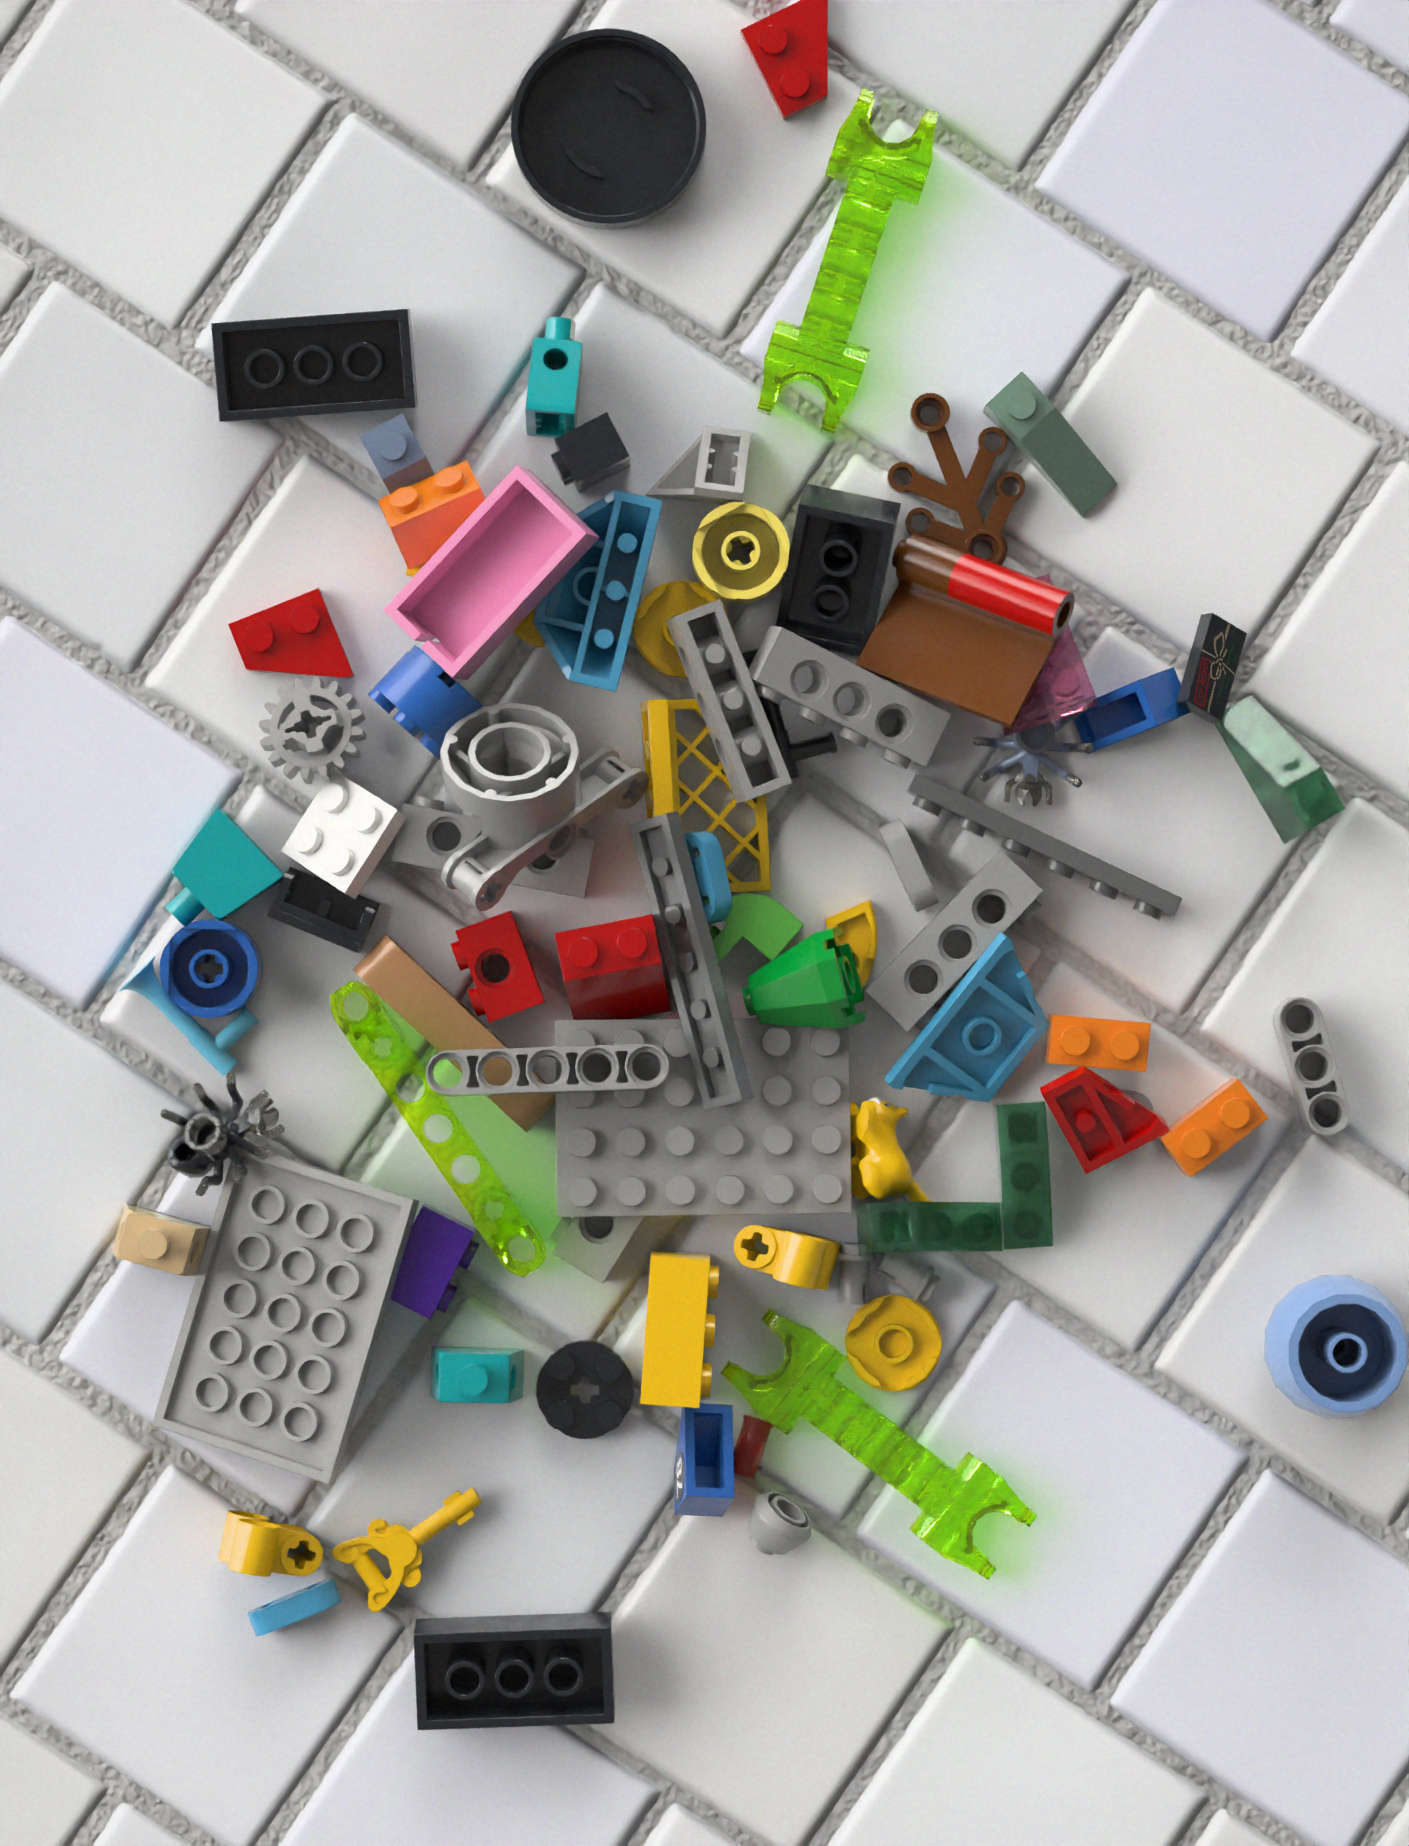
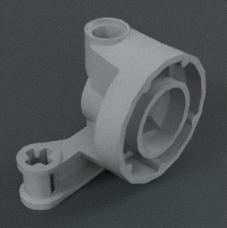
(526, 784)

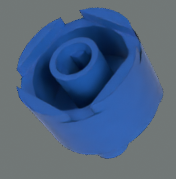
(424, 698)
(191, 988)

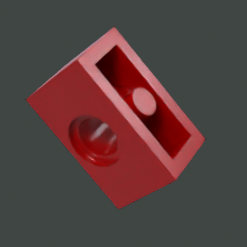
(501, 937)

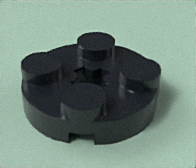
(564, 1409)

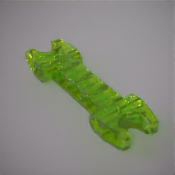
(874, 177)
(473, 1195)
(948, 1496)

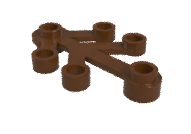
(960, 492)

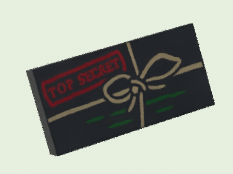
(1211, 668)

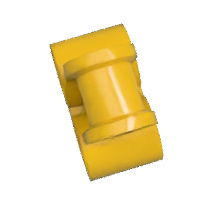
(791, 1256)
(261, 1546)

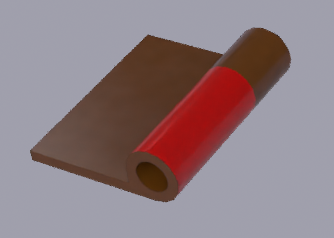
(966, 630)

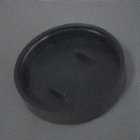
(608, 128)

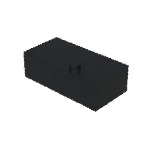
(314, 365)
(514, 1671)

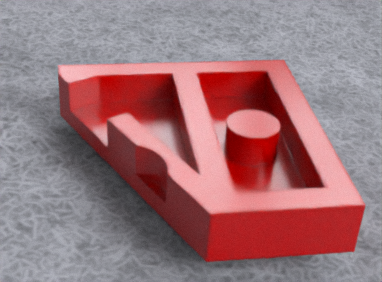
(792, 54)
(292, 639)
(1099, 1117)

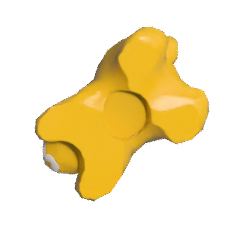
(879, 1163)

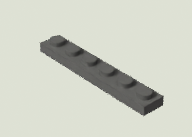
(1061, 857)
(691, 960)

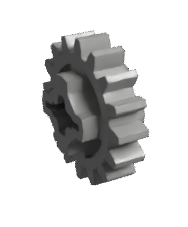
(294, 732)

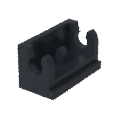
(323, 910)

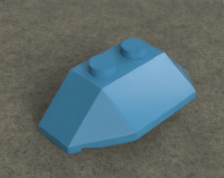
(595, 605)

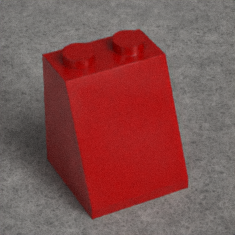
(613, 970)

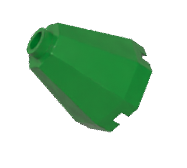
(808, 985)

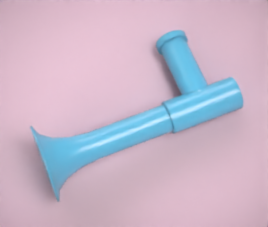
(210, 1047)

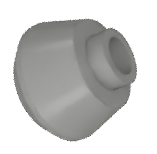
(778, 1524)

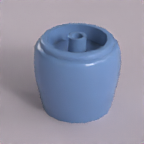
(1308, 1327)

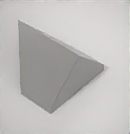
(709, 469)

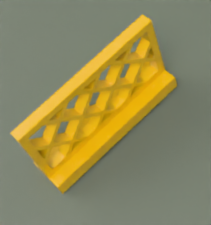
(663, 788)

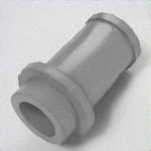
(853, 1275)
(909, 1276)

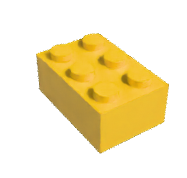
(678, 1329)

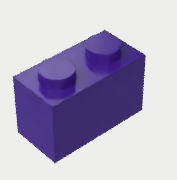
(430, 1260)

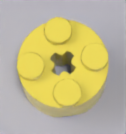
(748, 526)

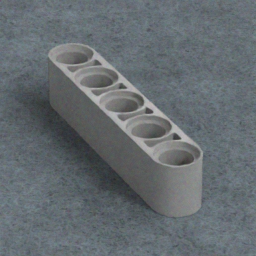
(570, 1061)

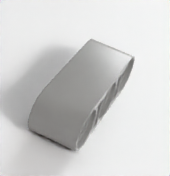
(1328, 1083)

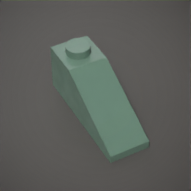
(1050, 443)

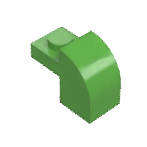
(760, 922)

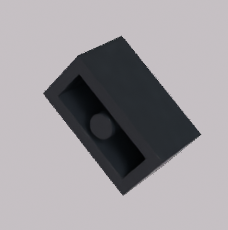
(590, 453)

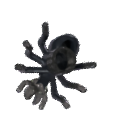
(211, 1141)

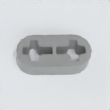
(908, 865)

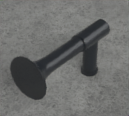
(791, 751)

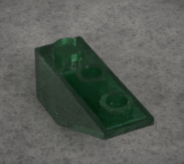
(1278, 770)
(1023, 1173)
(928, 1228)

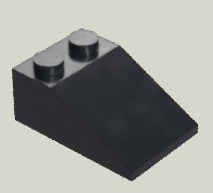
(837, 567)

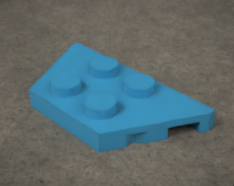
(976, 1032)

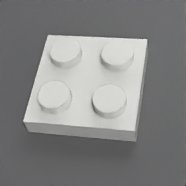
(344, 834)

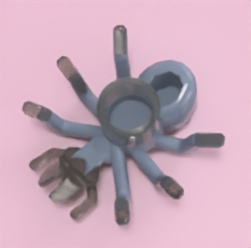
(1031, 746)

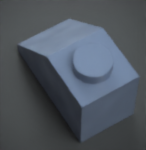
(396, 454)

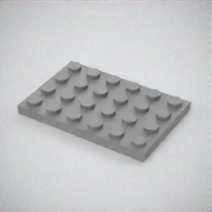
(672, 1158)
(285, 1314)

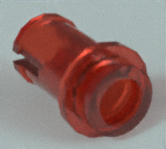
(750, 1446)

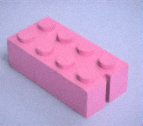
(491, 573)

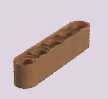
(444, 1022)

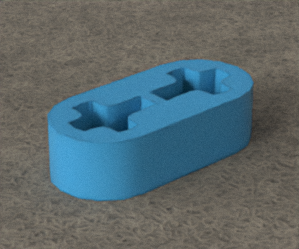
(710, 874)
(294, 1607)

